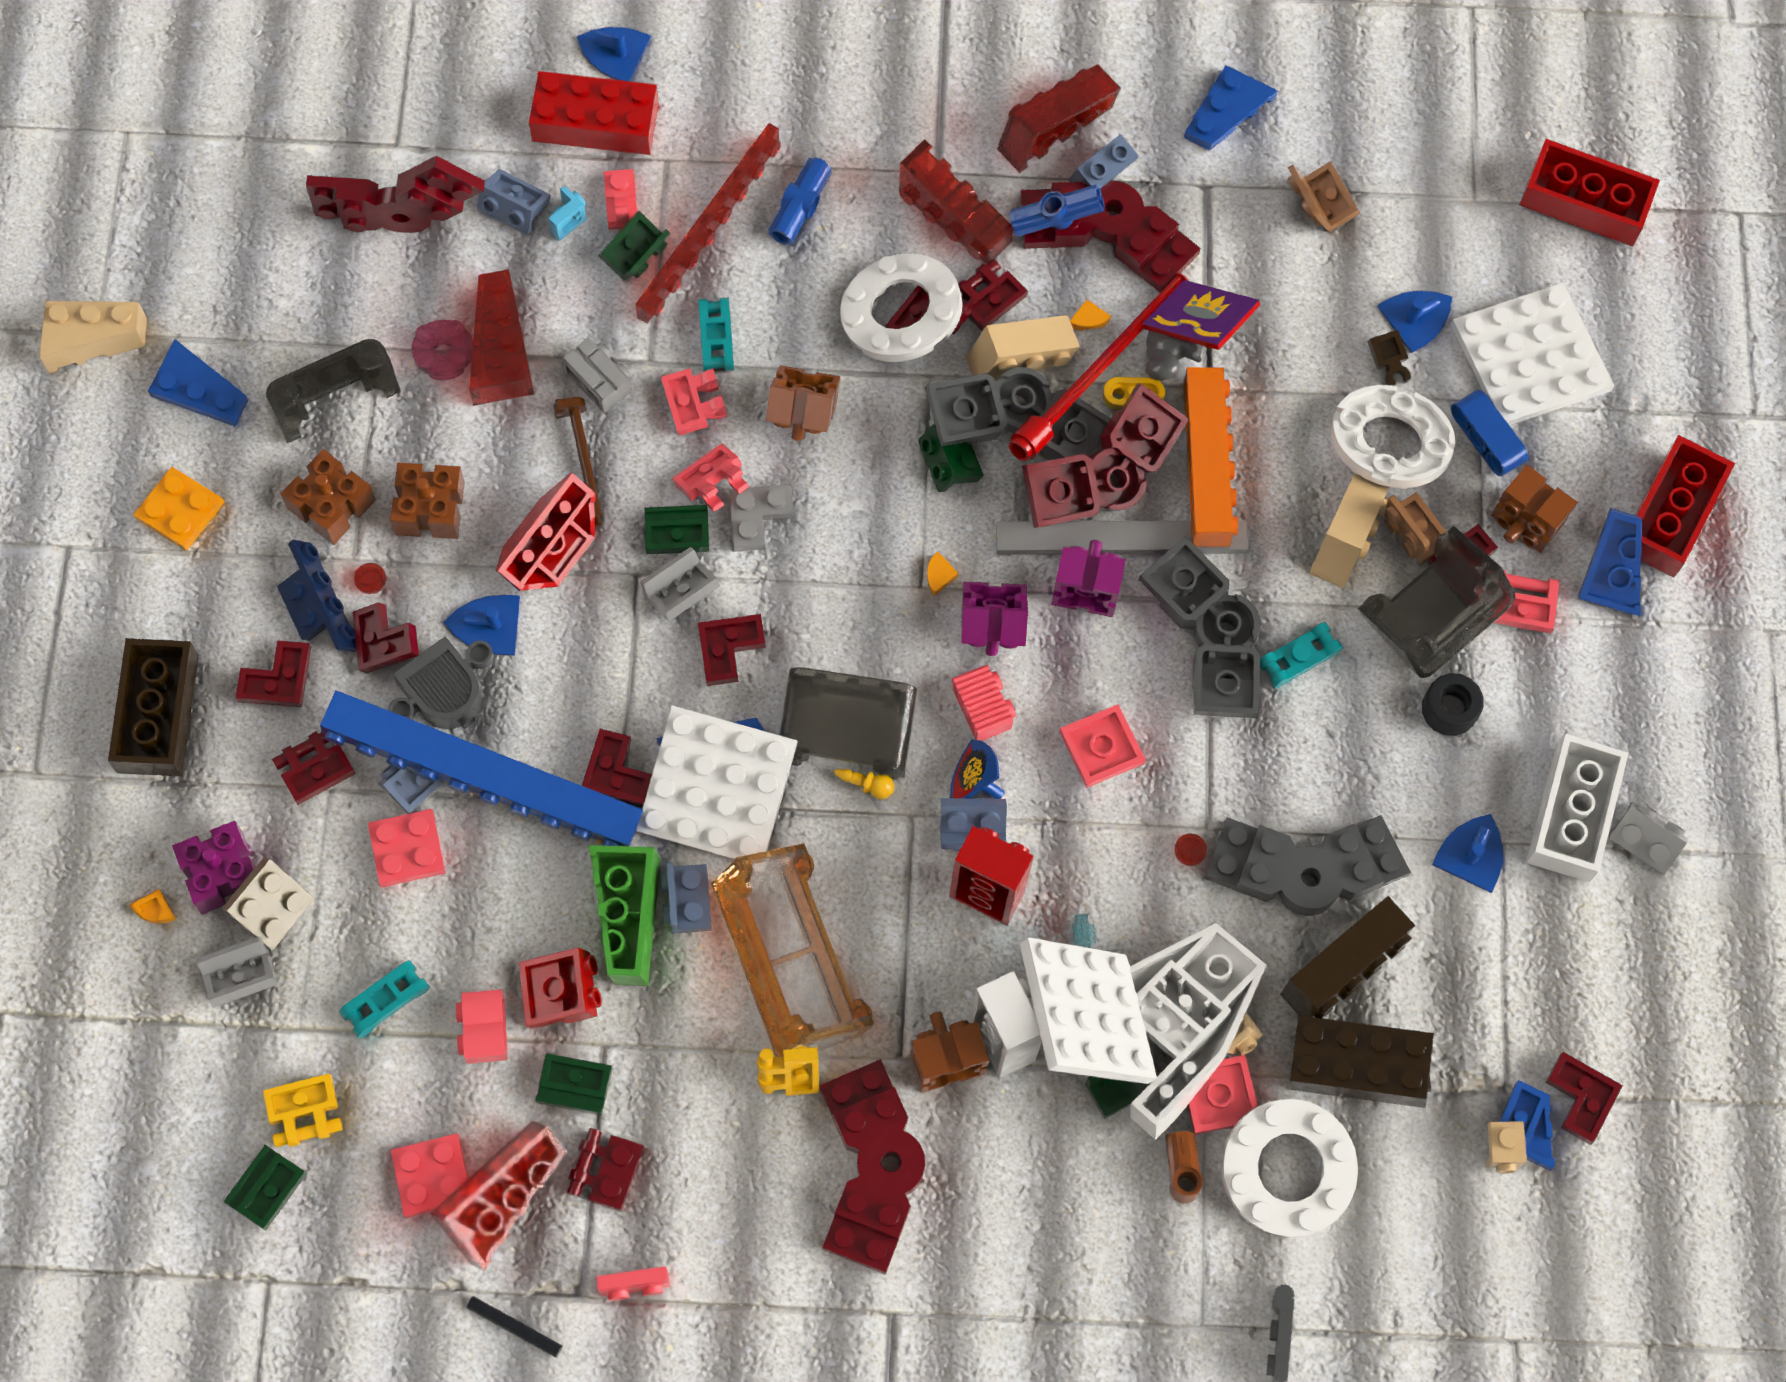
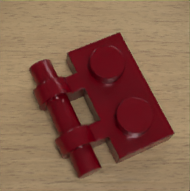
(995, 299)
(315, 774)
(615, 1172)

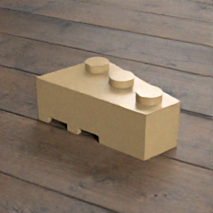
(89, 329)
(1025, 343)
(1349, 531)

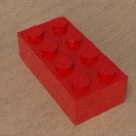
(594, 112)
(1589, 192)
(1680, 503)
(990, 874)

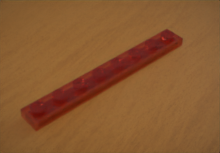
(703, 231)

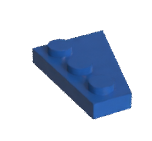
(1226, 106)
(196, 387)
(1615, 565)

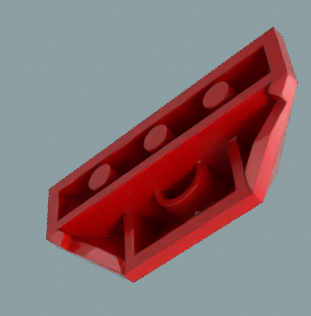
(550, 537)

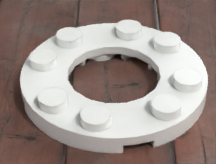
(911, 341)
(1419, 412)
(1241, 1168)

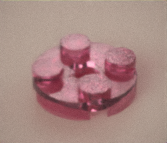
(436, 333)

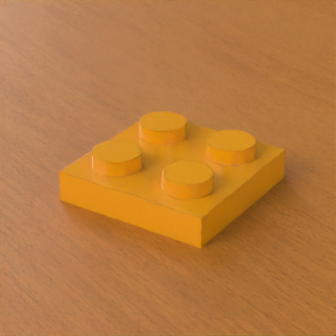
(178, 508)

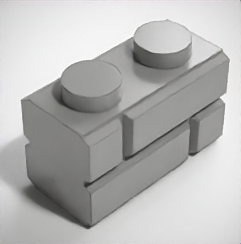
(597, 374)

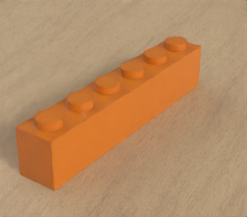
(1208, 457)

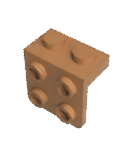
(1324, 196)
(1414, 525)

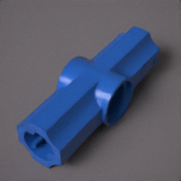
(800, 201)
(1072, 207)

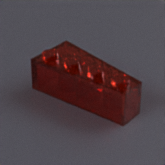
(1056, 115)
(952, 204)
(498, 351)
(499, 1192)

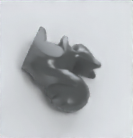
(1165, 355)

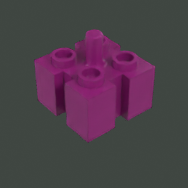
(1088, 579)
(994, 616)
(215, 865)

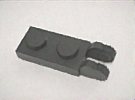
(1281, 1333)

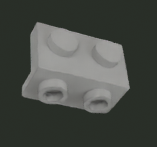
(679, 584)
(1649, 837)
(237, 971)

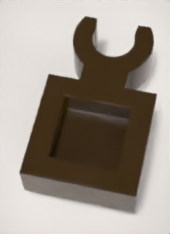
(1388, 353)

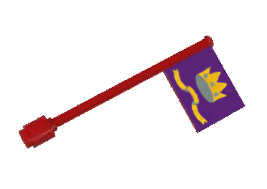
(1179, 311)

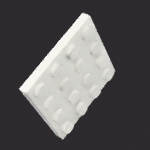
(1532, 354)
(716, 784)
(1087, 1011)

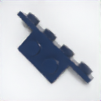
(313, 600)

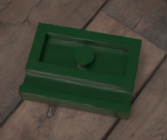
(676, 529)
(574, 1084)
(265, 1187)

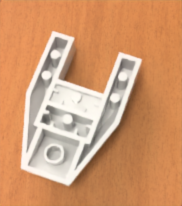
(1192, 1009)

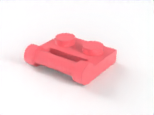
(1532, 611)

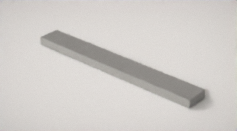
(1115, 536)

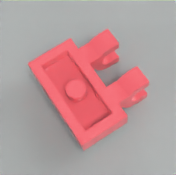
(685, 403)
(709, 470)

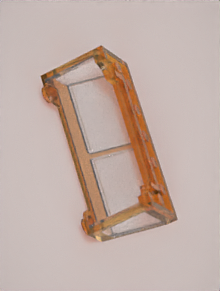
(788, 951)

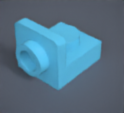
(567, 217)

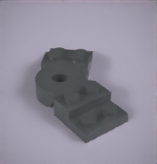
(980, 409)
(1198, 599)
(1270, 865)

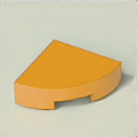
(1089, 317)
(940, 573)
(153, 908)

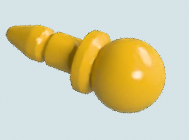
(878, 785)

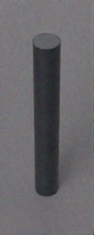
(514, 1326)

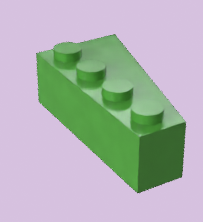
(627, 902)

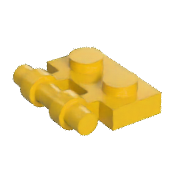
(794, 1072)
(299, 1100)

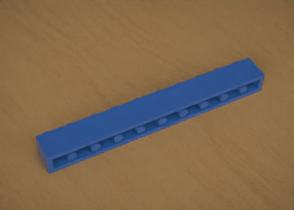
(480, 771)

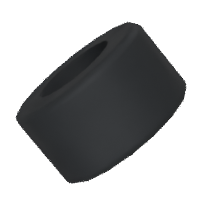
(1460, 687)

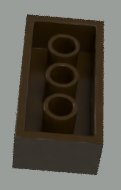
(153, 707)
(1349, 958)
(1361, 1061)

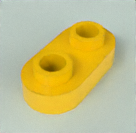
(1125, 386)

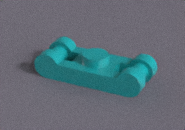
(716, 334)
(1300, 655)
(384, 998)

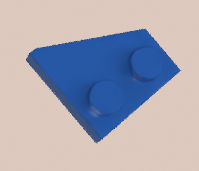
(1533, 1108)

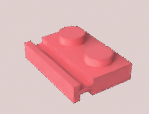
(648, 1281)

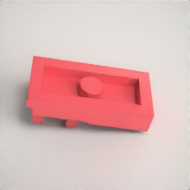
(620, 197)

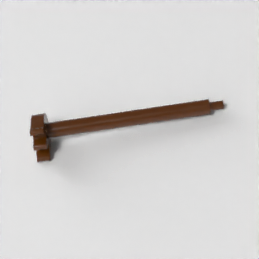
(574, 407)

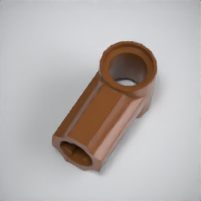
(1183, 1164)

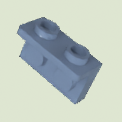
(1106, 163)
(512, 201)
(407, 787)
(961, 814)
(688, 898)

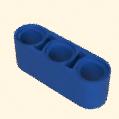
(1489, 433)

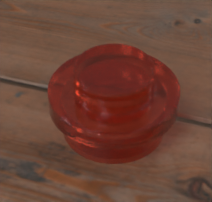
(370, 578)
(1190, 849)

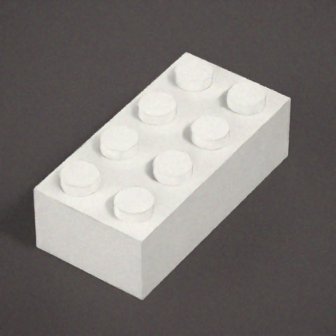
(1577, 808)
(1007, 1023)

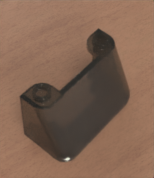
(360, 361)
(1442, 605)
(849, 719)

